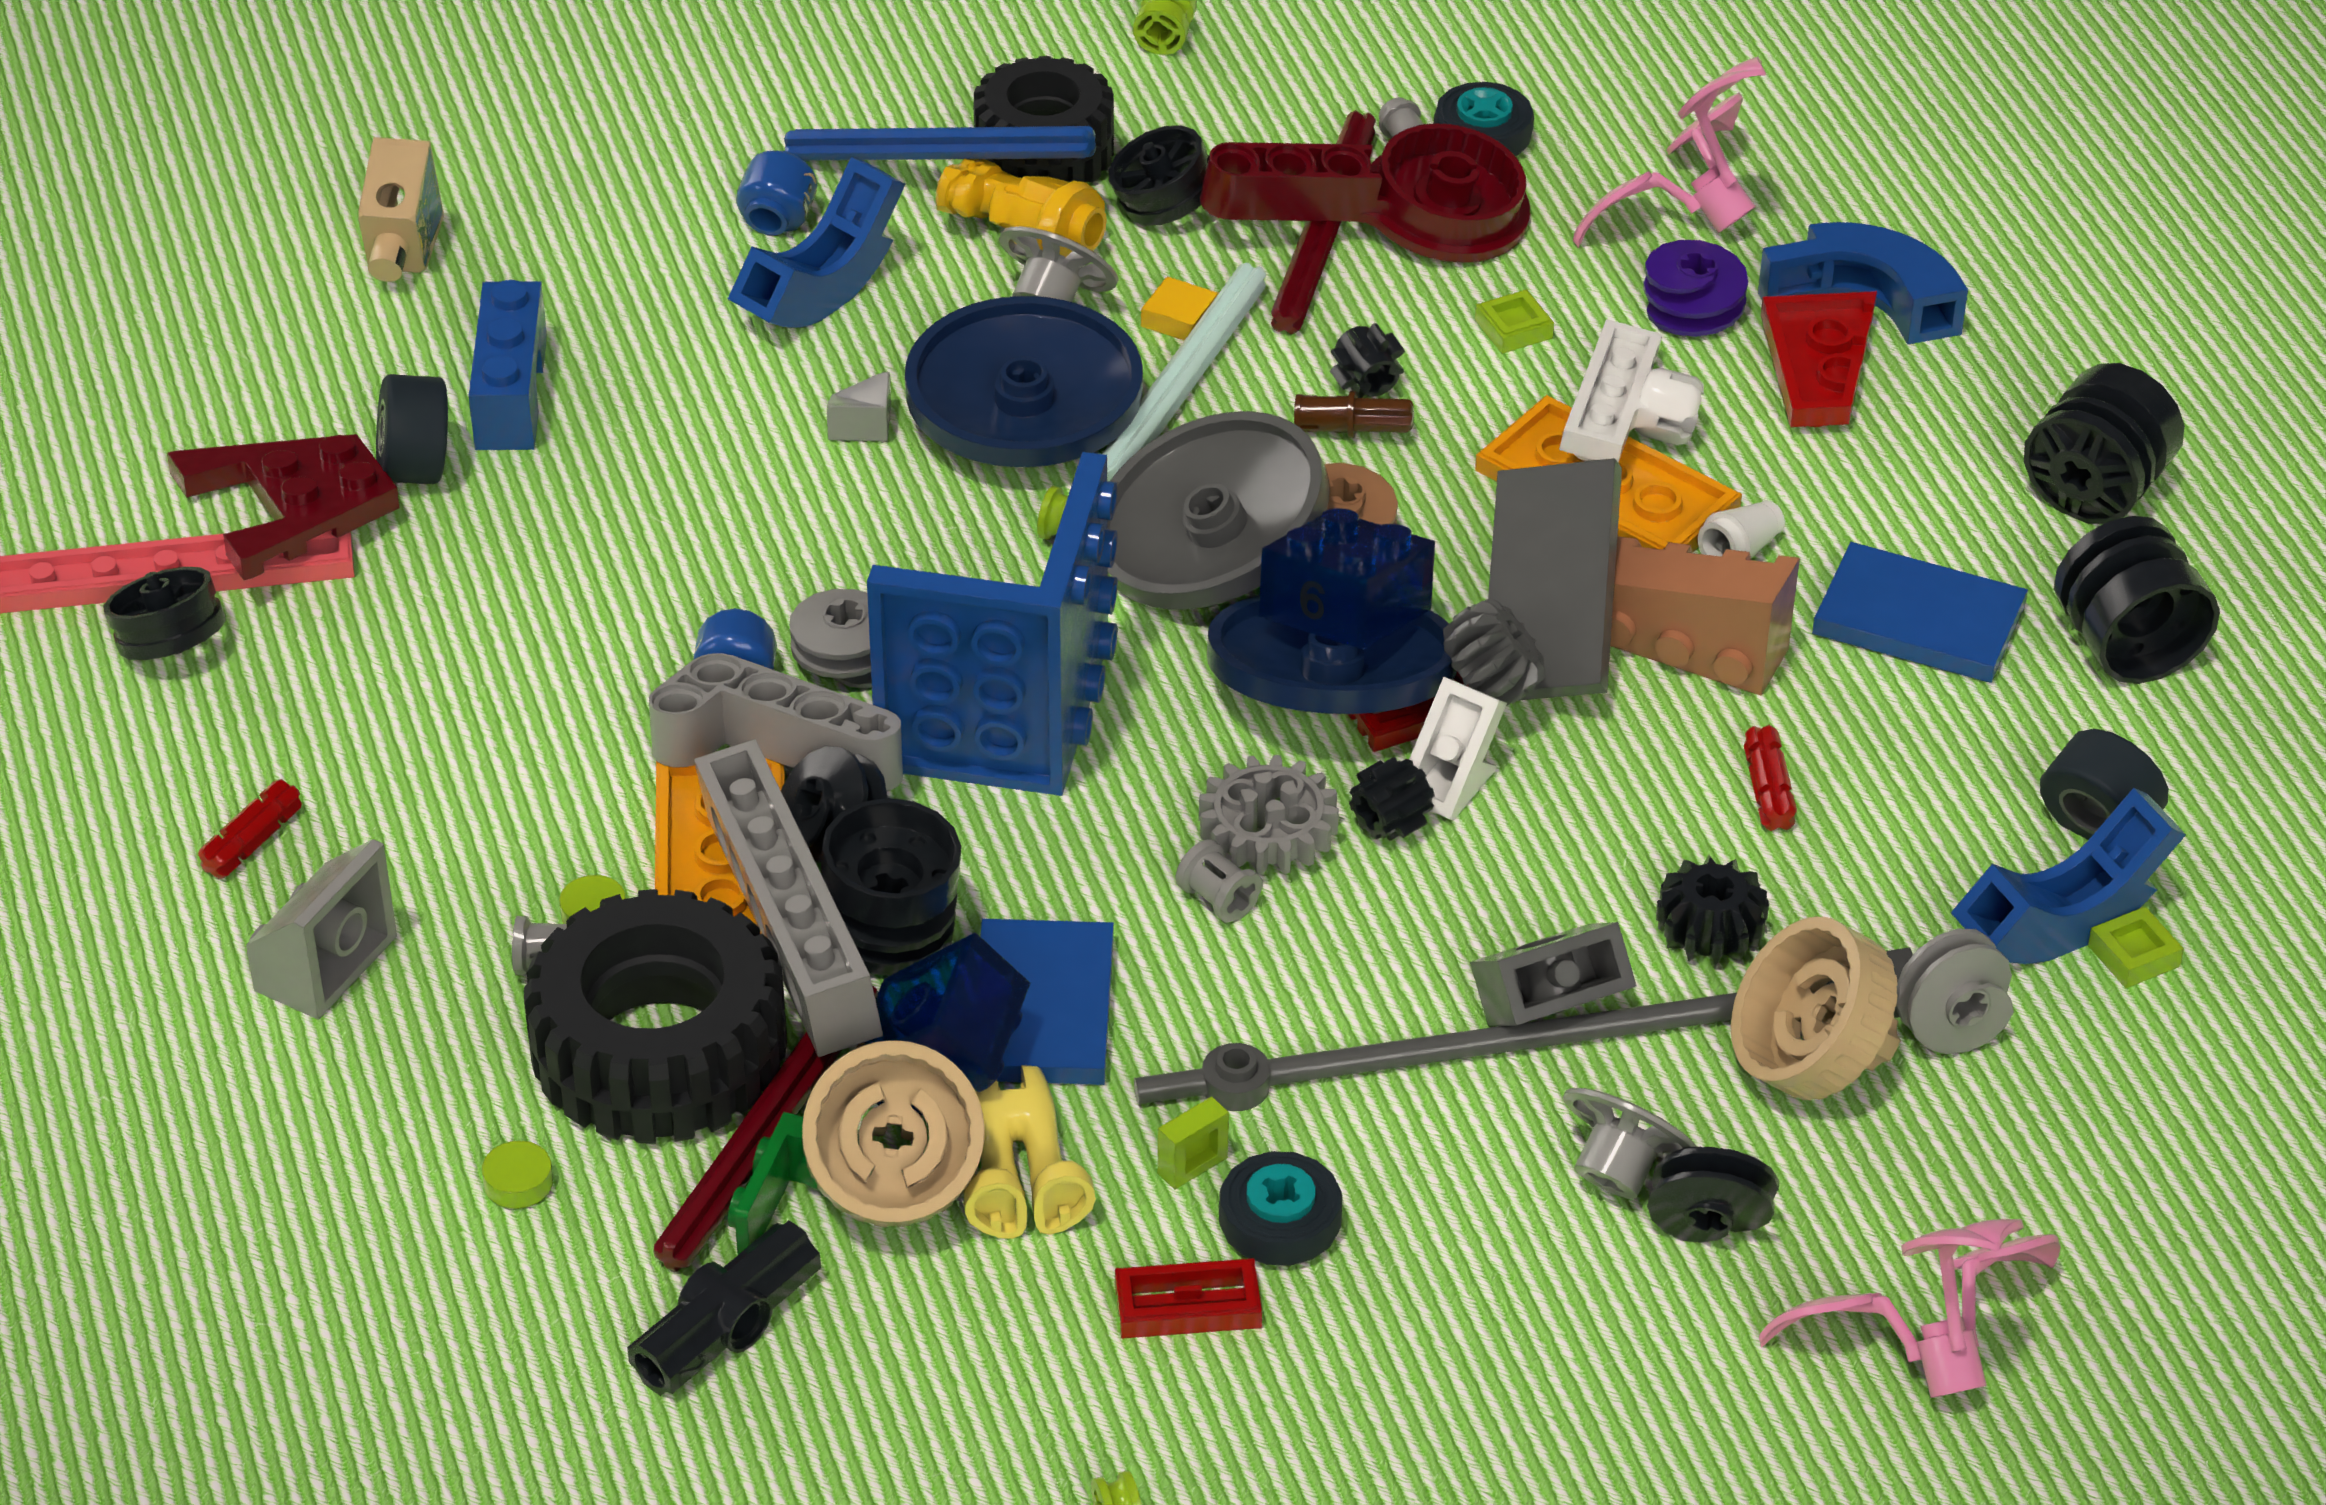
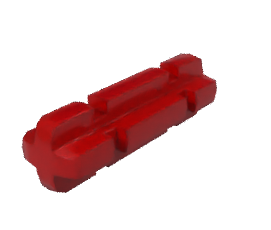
(1770, 778)
(249, 829)

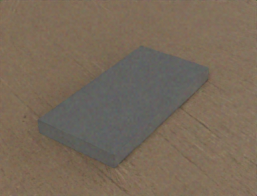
(1558, 567)

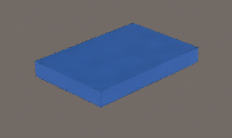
(1920, 612)
(1067, 997)

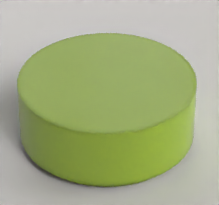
(587, 893)
(517, 1174)

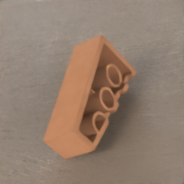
(1704, 611)

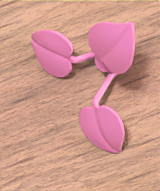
(1716, 189)
(1949, 1346)

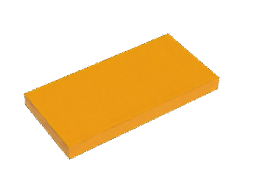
(1657, 494)
(686, 844)

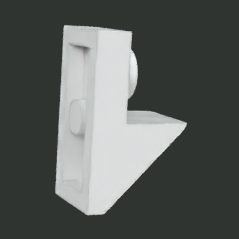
(1455, 745)

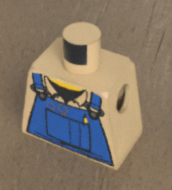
(403, 234)

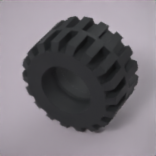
(1049, 94)

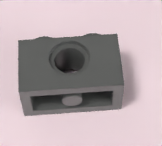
(1553, 974)

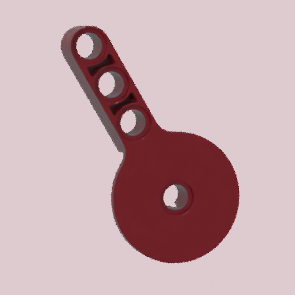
(1430, 191)

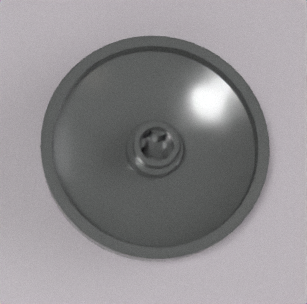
(1206, 505)

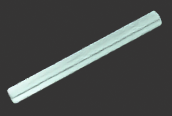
(1188, 364)

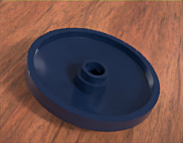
(1023, 381)
(1322, 674)

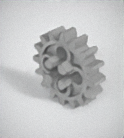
(1289, 827)

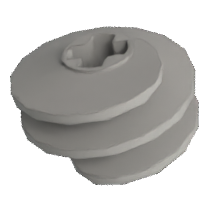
(833, 636)
(1955, 992)

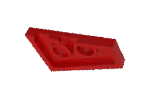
(1818, 352)

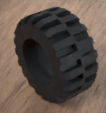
(667, 1076)

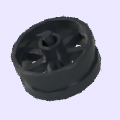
(1160, 175)
(164, 613)

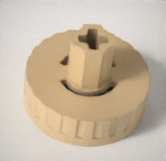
(1842, 1023)
(900, 1077)

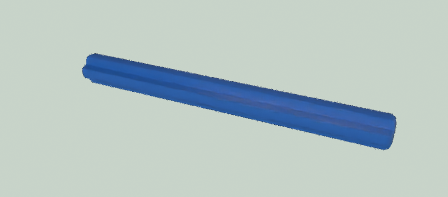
(942, 143)

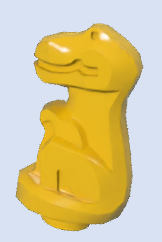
(1045, 203)

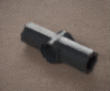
(724, 1308)

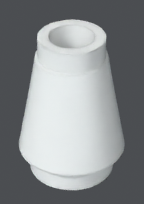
(1741, 529)

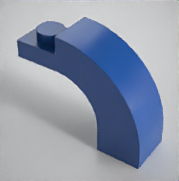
(832, 262)
(1910, 278)
(2053, 910)

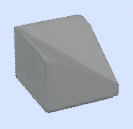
(861, 411)

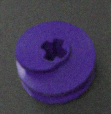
(1694, 288)

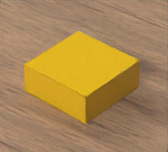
(1176, 307)

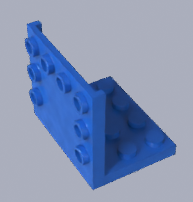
(1001, 672)

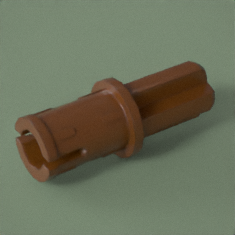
(1352, 414)

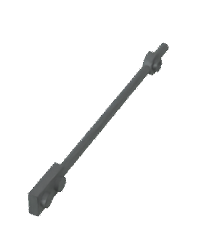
(1241, 1074)

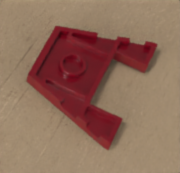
(301, 483)

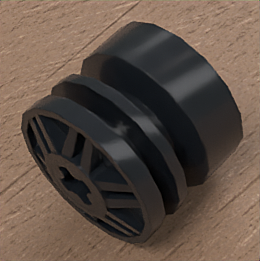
(2104, 443)
(2136, 599)
(893, 880)

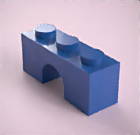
(505, 365)

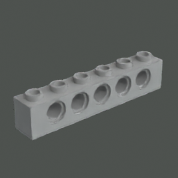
(788, 898)

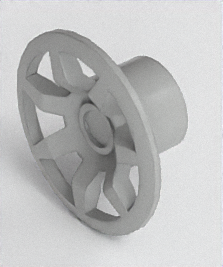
(1048, 272)
(1618, 1150)

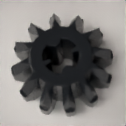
(1712, 910)

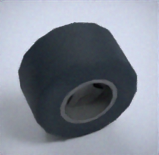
(412, 428)
(2095, 777)

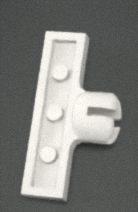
(1627, 394)

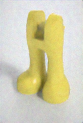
(1059, 1188)

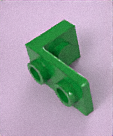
(774, 1166)

